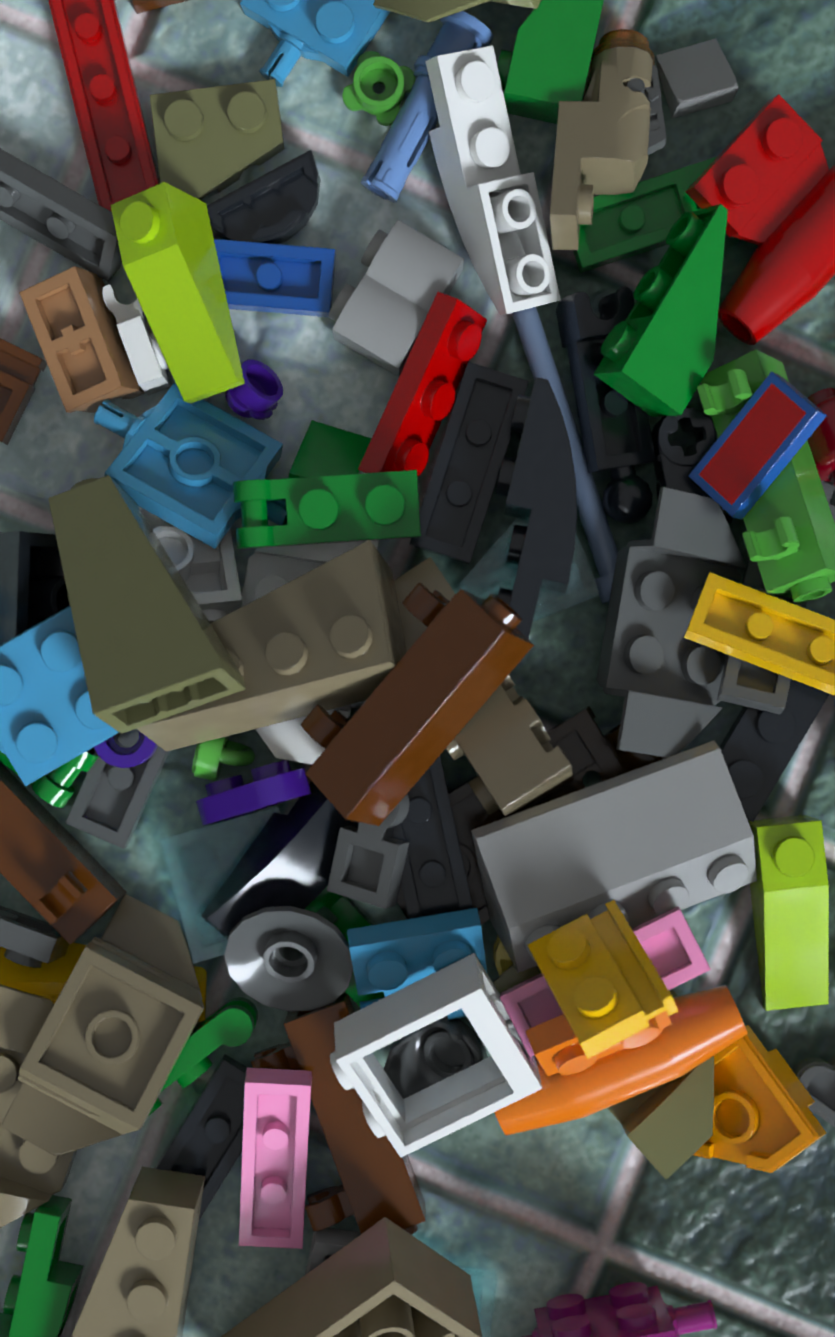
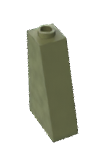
(133, 616)

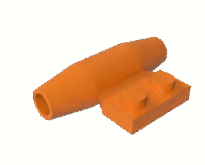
(656, 1055)

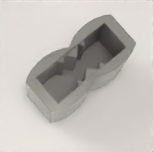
(394, 295)

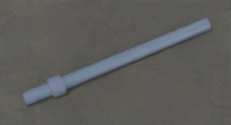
(587, 496)

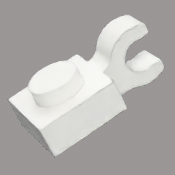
(139, 343)

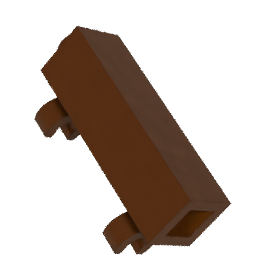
(418, 705)
(51, 864)
(371, 1170)

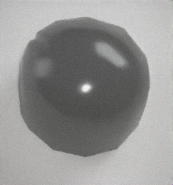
(432, 1055)

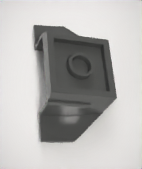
(654, 591)

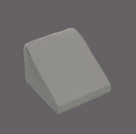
(696, 78)

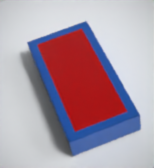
(757, 445)

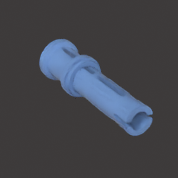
(418, 114)

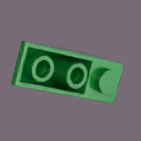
(671, 331)

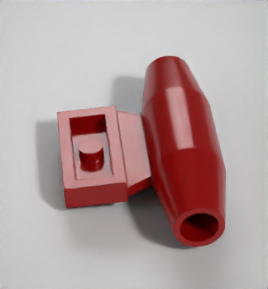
(785, 203)

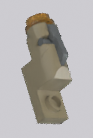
(607, 135)

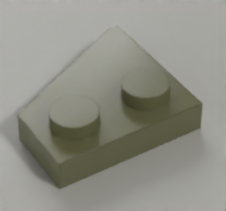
(215, 134)

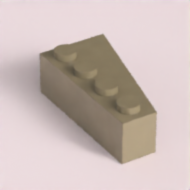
(148, 1261)

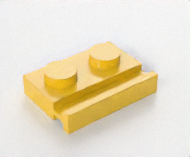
(601, 979)

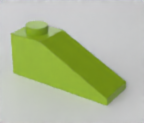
(180, 286)
(791, 911)

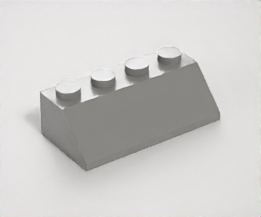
(639, 839)

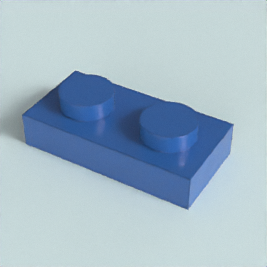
(277, 277)

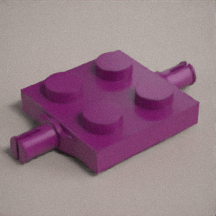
(626, 1312)

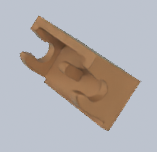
(80, 340)

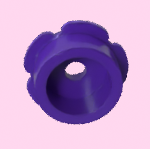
(259, 393)

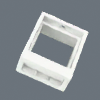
(454, 1100)

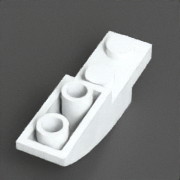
(482, 180)

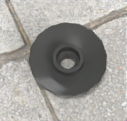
(289, 958)

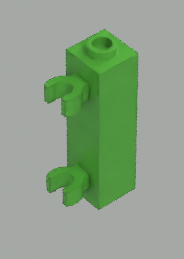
(792, 522)

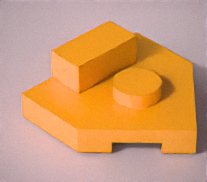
(758, 1108)

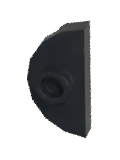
(271, 205)

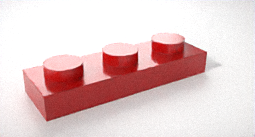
(425, 387)

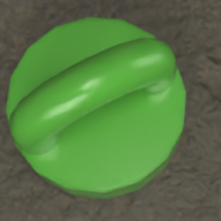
(214, 753)

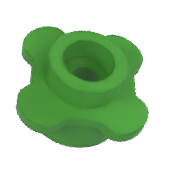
(376, 69)

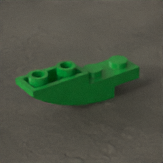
(45, 1292)

